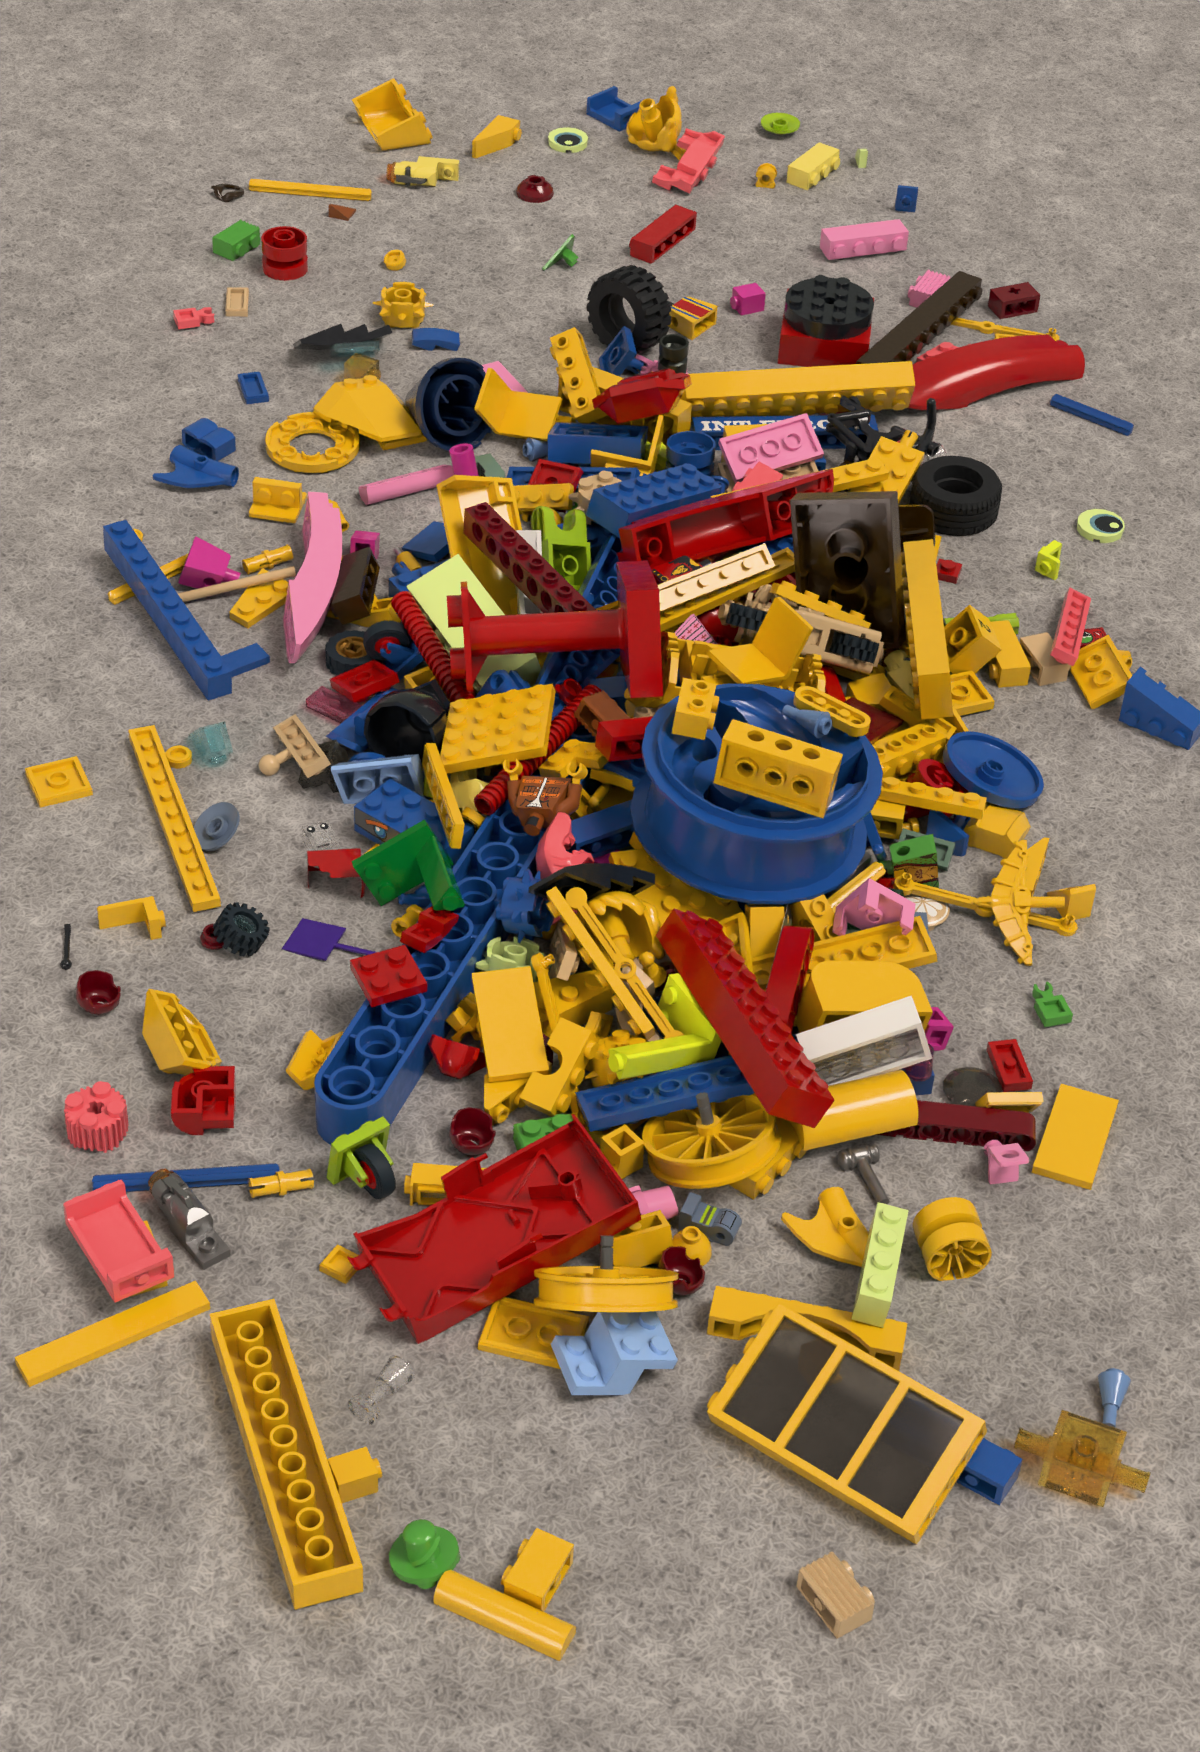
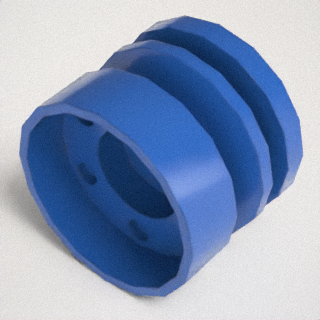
(691, 448)

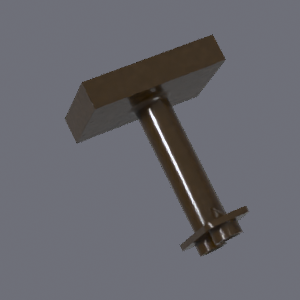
(852, 550)

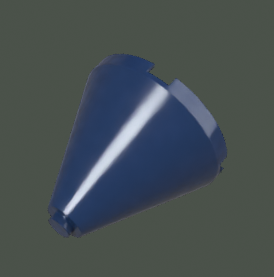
(446, 403)

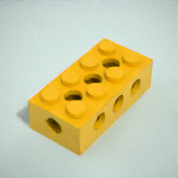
(777, 768)

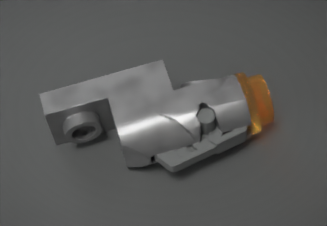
(188, 1218)

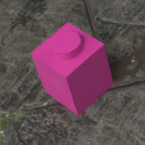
(748, 299)
(365, 539)

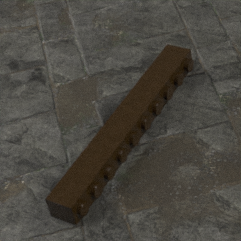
(926, 321)

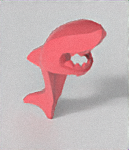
(552, 848)

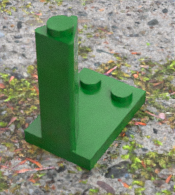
(408, 861)

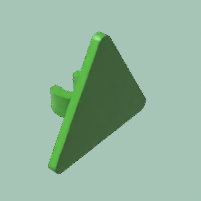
(564, 252)

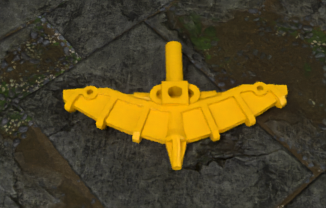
(1013, 902)

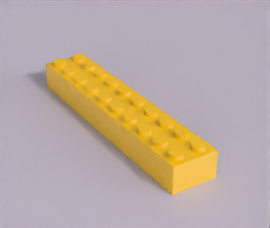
(800, 390)
(925, 631)
(286, 1455)

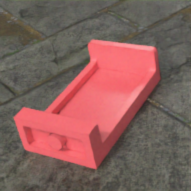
(117, 1241)

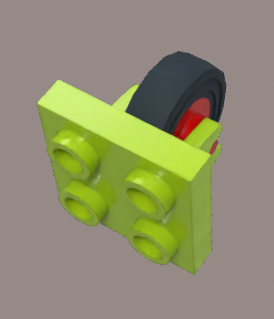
(364, 1159)

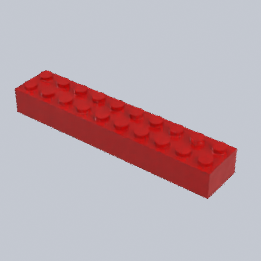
(745, 1019)

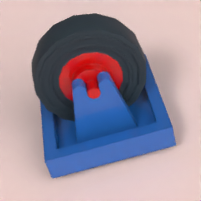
(393, 645)

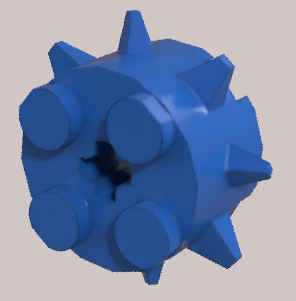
(522, 911)

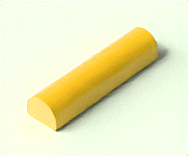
(504, 1614)

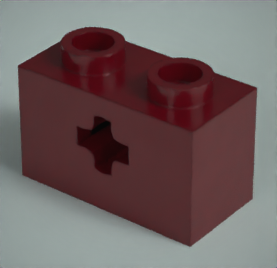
(1013, 300)

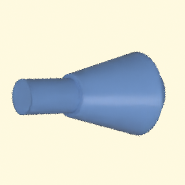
(535, 449)
(815, 722)
(1113, 1387)

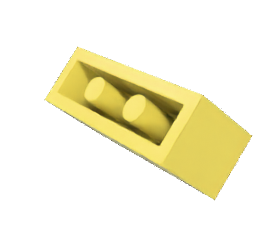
(813, 166)

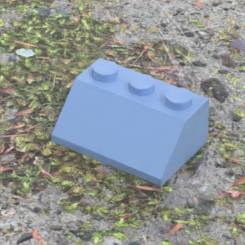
(360, 778)

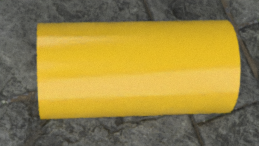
(863, 1110)

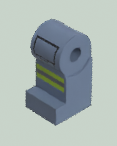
(715, 1223)

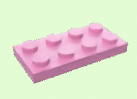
(775, 445)

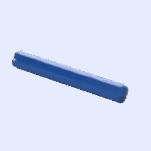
(1091, 414)

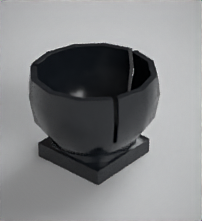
(407, 721)

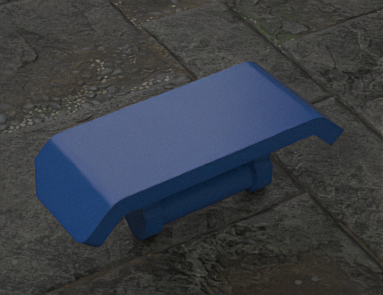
(351, 731)

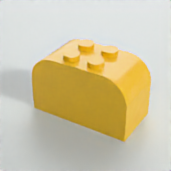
(852, 987)

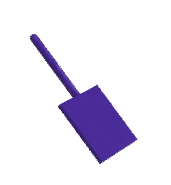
(318, 940)

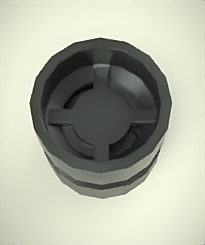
(673, 353)

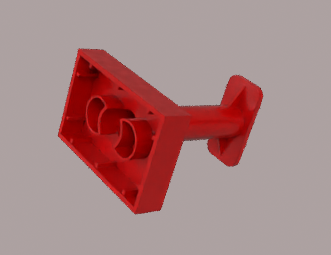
(630, 628)

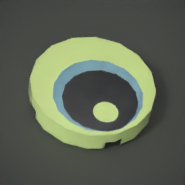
(568, 139)
(1100, 525)

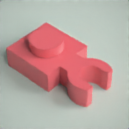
(191, 318)

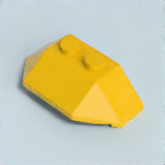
(176, 1035)

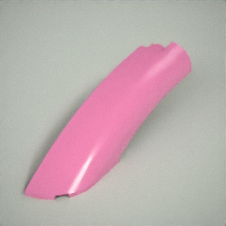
(314, 586)

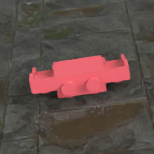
(694, 163)

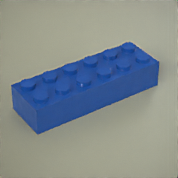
(648, 495)

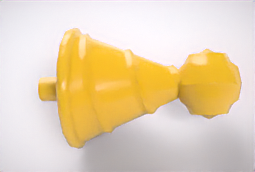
(651, 969)

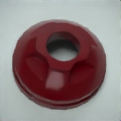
(534, 189)

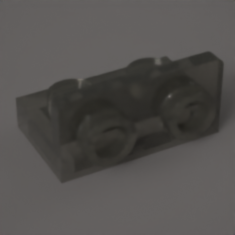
(335, 755)

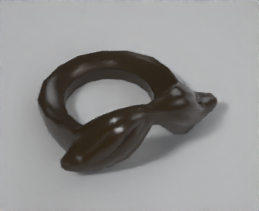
(228, 196)

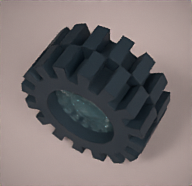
(241, 929)

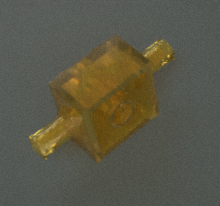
(1082, 1458)

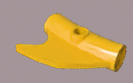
(834, 1230)

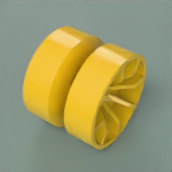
(951, 1237)

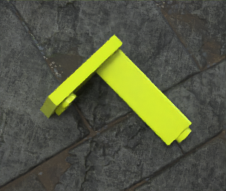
(685, 1015)

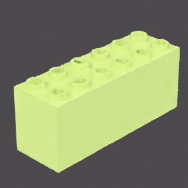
(431, 596)

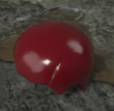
(97, 987)
(471, 1125)
(688, 1269)

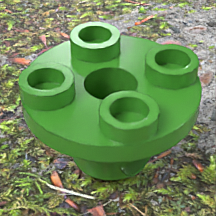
(423, 1553)

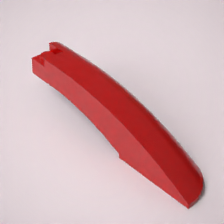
(993, 366)
(719, 522)

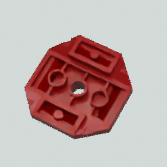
(643, 395)

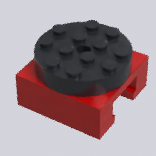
(825, 323)

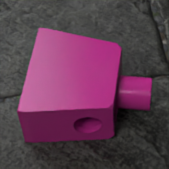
(206, 566)

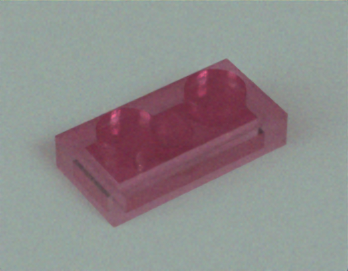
(331, 704)

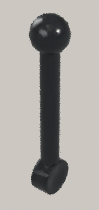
(66, 963)

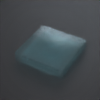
(350, 349)

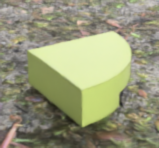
(861, 157)

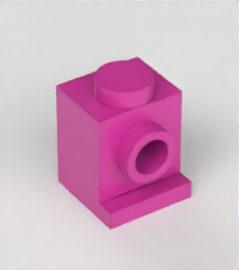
(938, 1030)

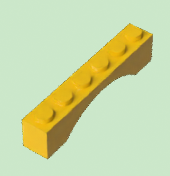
(740, 1313)

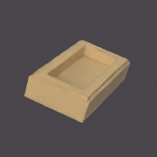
(237, 301)

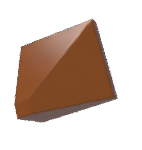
(341, 212)

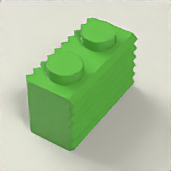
(236, 240)

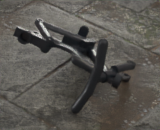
(859, 416)

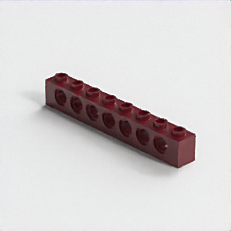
(521, 562)

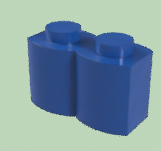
(208, 439)

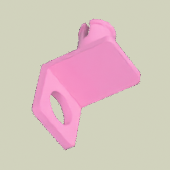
(1004, 1161)

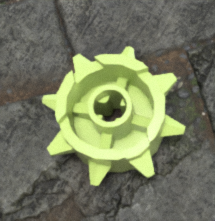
(509, 955)

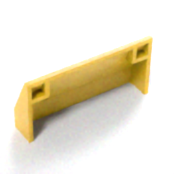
(466, 491)

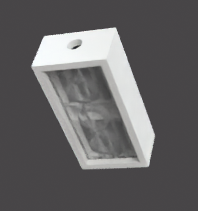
(867, 1043)

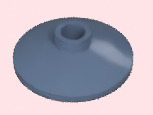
(216, 825)

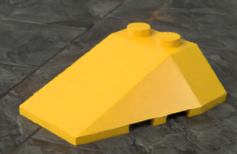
(368, 407)

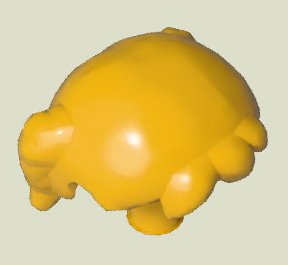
(656, 125)
(628, 923)

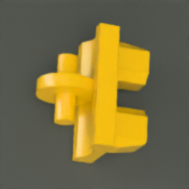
(464, 1018)

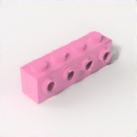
(864, 239)

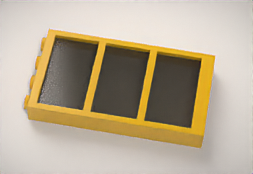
(847, 1422)

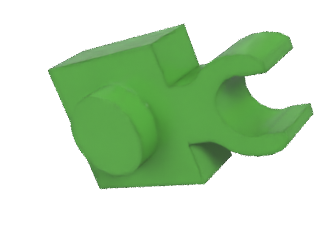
(1050, 1008)

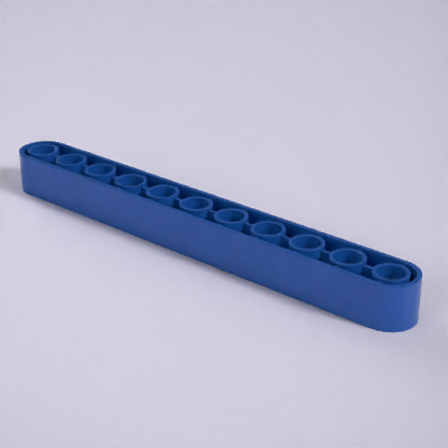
(388, 1044)

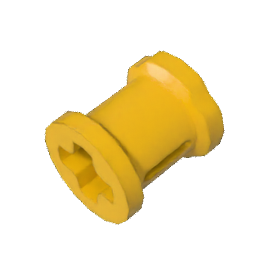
(407, 920)

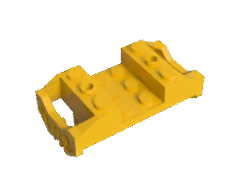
(694, 663)

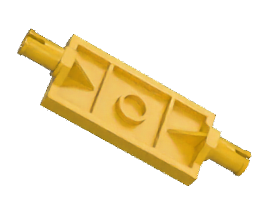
(899, 460)

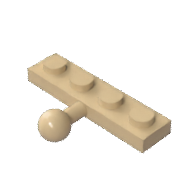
(298, 745)
(564, 953)

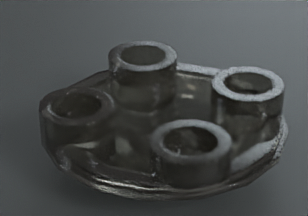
(968, 1085)

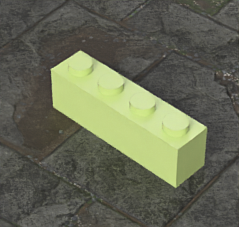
(880, 1265)

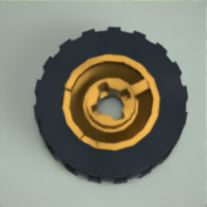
(346, 652)

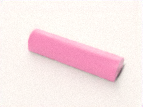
(404, 484)

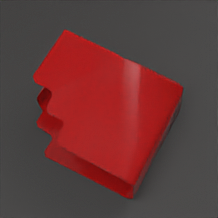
(335, 862)

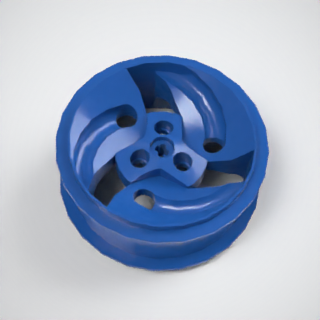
(740, 842)

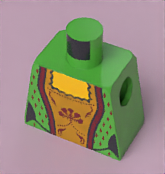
(915, 857)

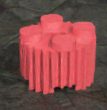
(96, 1117)

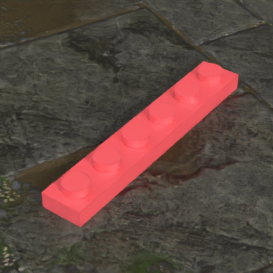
(1070, 627)

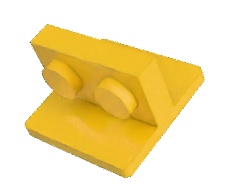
(277, 500)

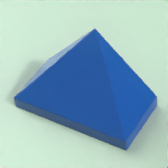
(946, 829)

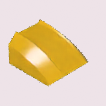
(997, 830)

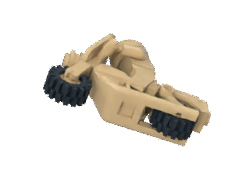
(833, 639)

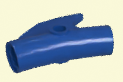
(197, 470)

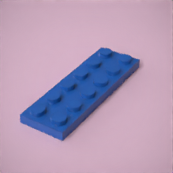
(661, 1093)

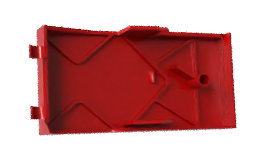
(496, 1230)

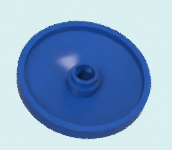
(993, 769)

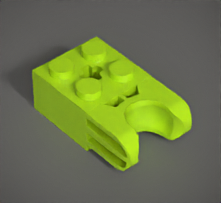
(565, 548)

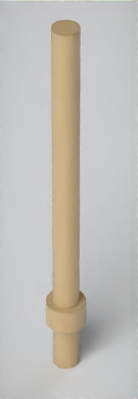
(237, 584)

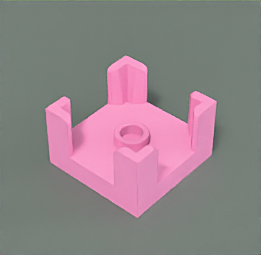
(873, 906)

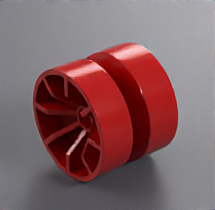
(284, 253)

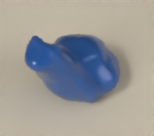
(419, 897)

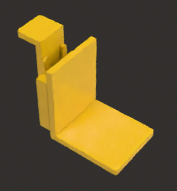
(517, 412)
(606, 459)
(770, 654)

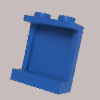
(610, 109)

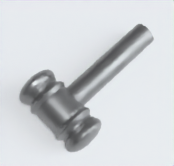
(862, 1157)

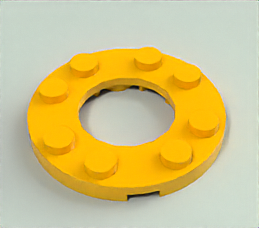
(280, 435)

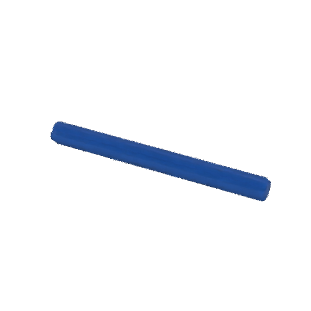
(192, 1177)

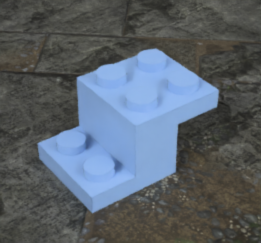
(613, 1353)

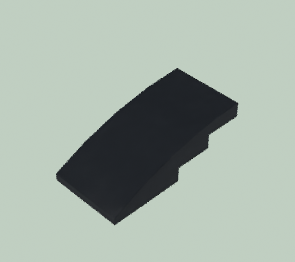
(325, 339)
(595, 880)

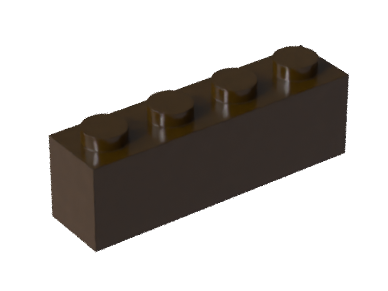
(355, 586)

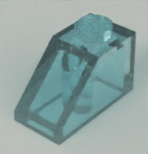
(212, 742)

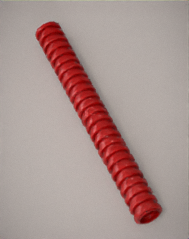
(429, 645)
(561, 728)

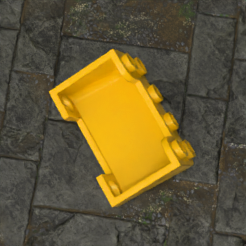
(391, 117)

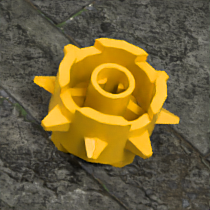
(403, 305)
(599, 1067)

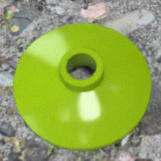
(780, 123)

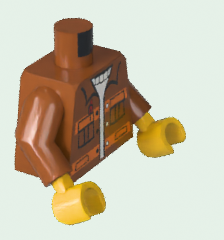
(540, 798)

